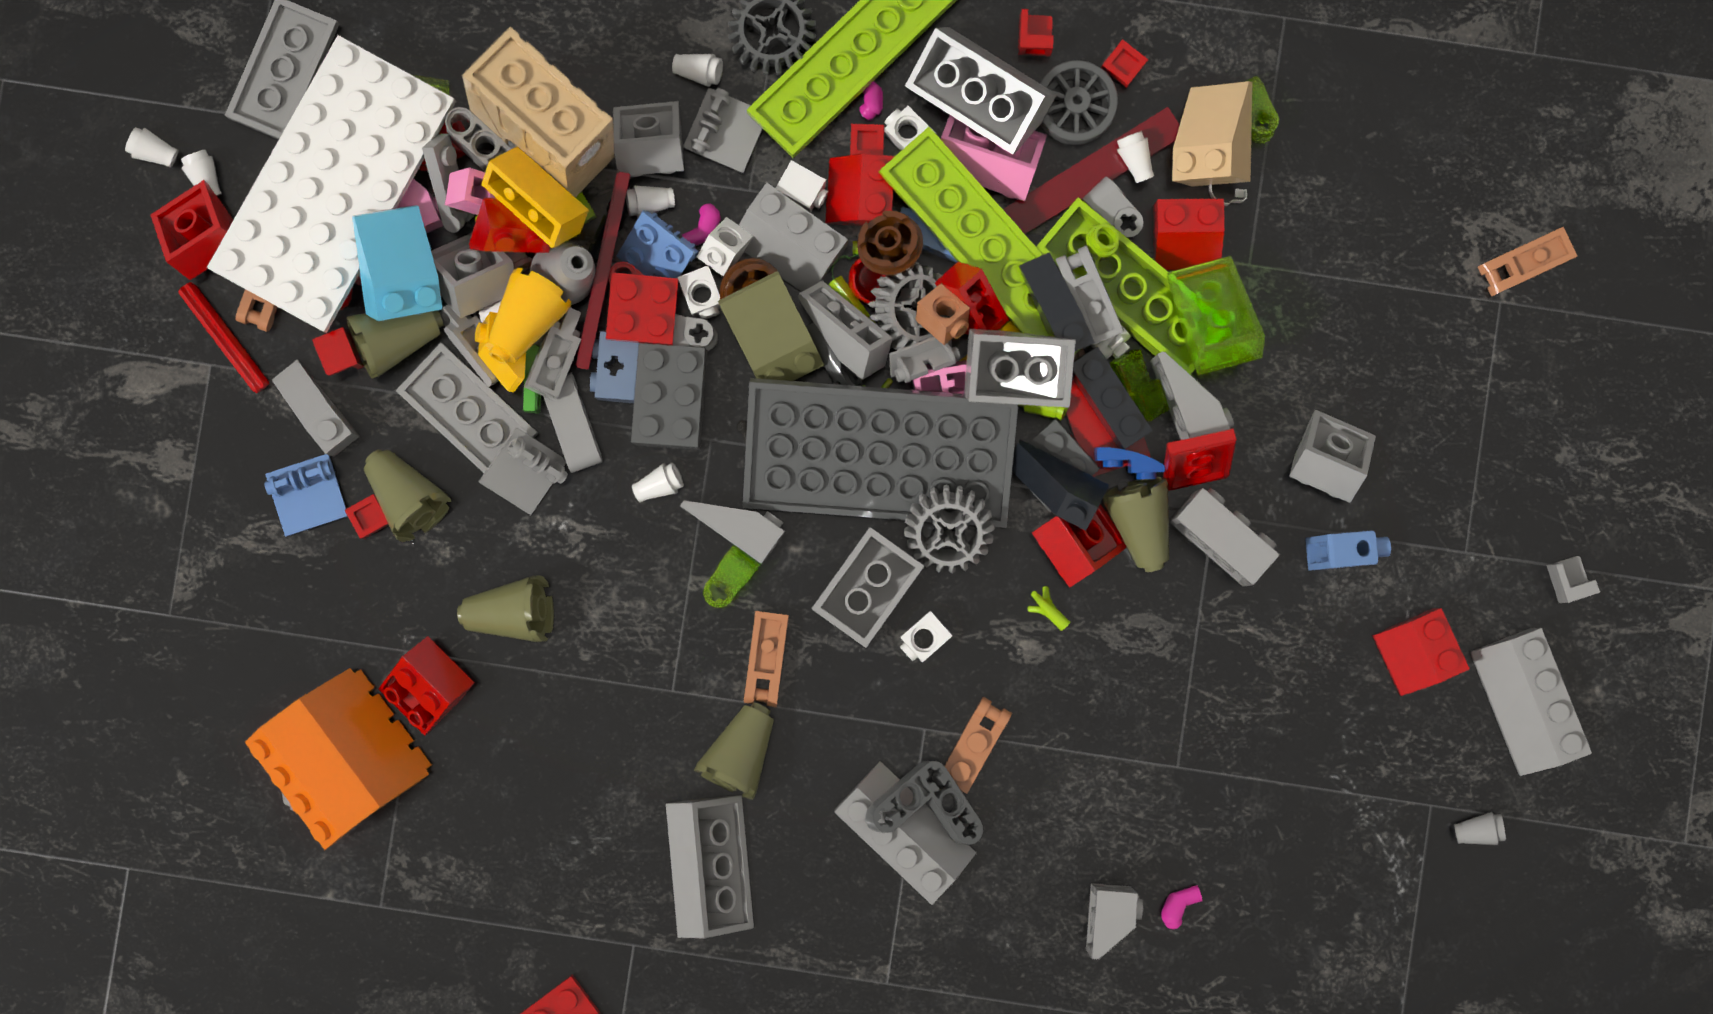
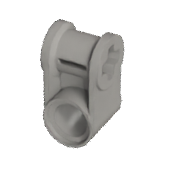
(1112, 204)
(687, 327)

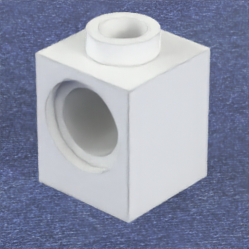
(899, 119)
(803, 186)
(724, 246)
(690, 283)
(939, 633)

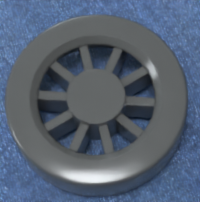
(1077, 102)

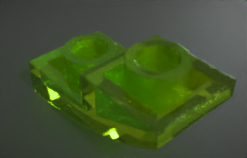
(1145, 392)

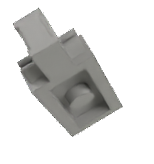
(462, 334)
(555, 356)

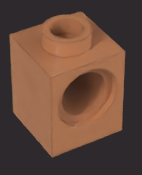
(943, 302)

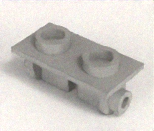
(910, 361)

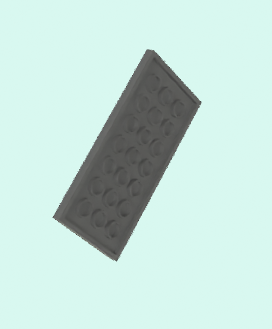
(873, 449)

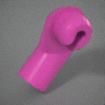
(872, 101)

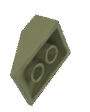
(771, 330)

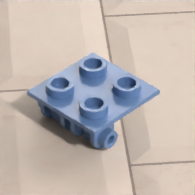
(656, 249)
(306, 494)

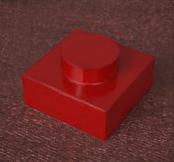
(1124, 63)
(867, 139)
(367, 516)

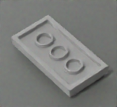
(281, 67)
(462, 406)

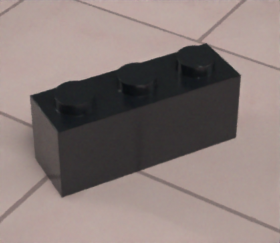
(1109, 399)

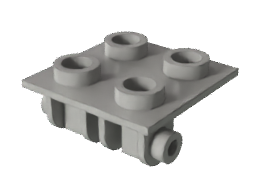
(723, 130)
(524, 471)

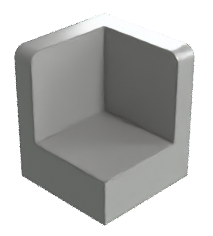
(1571, 580)

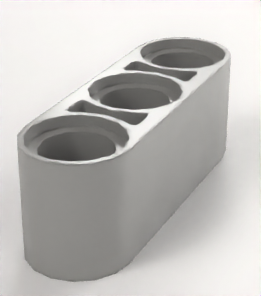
(474, 136)
(573, 427)

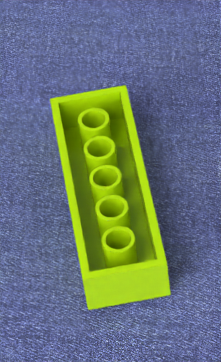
(1132, 280)

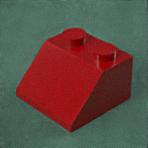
(857, 189)
(191, 229)
(503, 231)
(1187, 232)
(1078, 551)
(1421, 651)

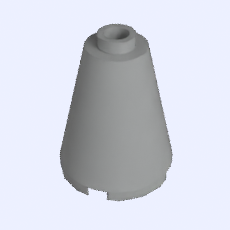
(568, 268)

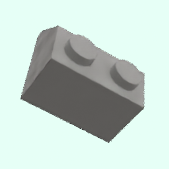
(648, 138)
(469, 276)
(1333, 456)
(1111, 916)

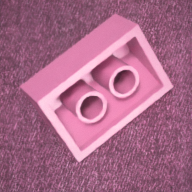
(992, 164)

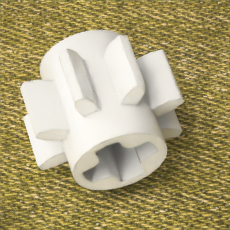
(1115, 345)

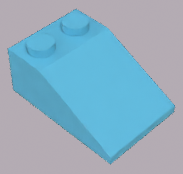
(396, 264)

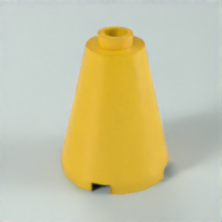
(524, 315)

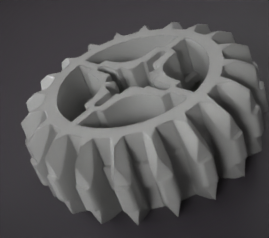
(917, 283)
(932, 546)

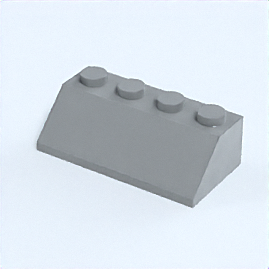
(979, 89)
(1530, 702)
(917, 848)
(709, 866)

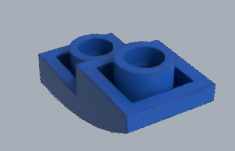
(1137, 463)

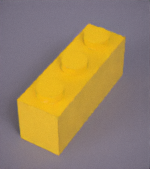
(534, 197)

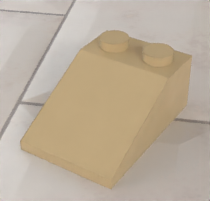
(1214, 136)

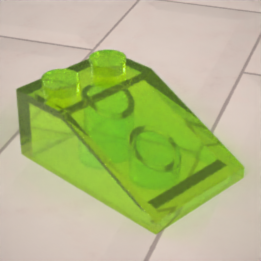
(1216, 315)

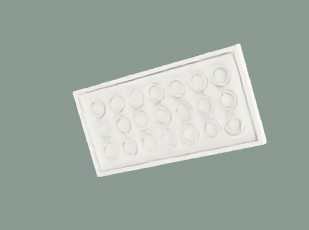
(339, 157)

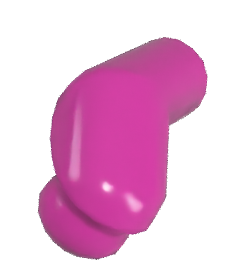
(708, 221)
(1176, 904)

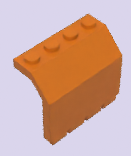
(338, 755)

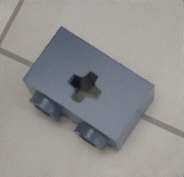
(605, 385)

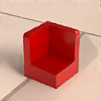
(1035, 34)
(337, 351)

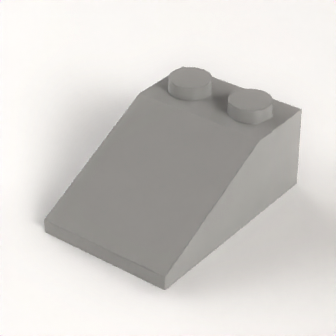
(1018, 368)
(1190, 404)

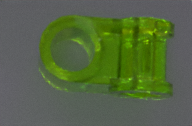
(1263, 111)
(733, 573)

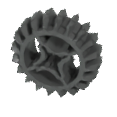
(784, 38)

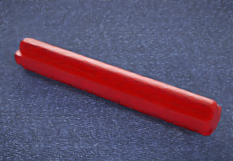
(223, 337)

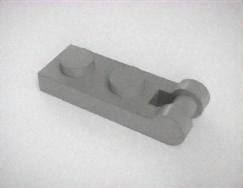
(440, 162)
(1090, 295)

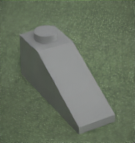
(849, 333)
(315, 409)
(744, 528)

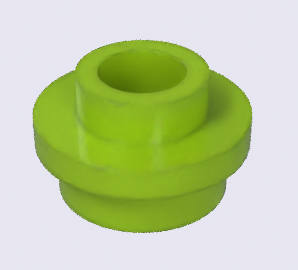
(1108, 235)

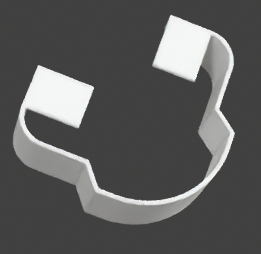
(1238, 193)

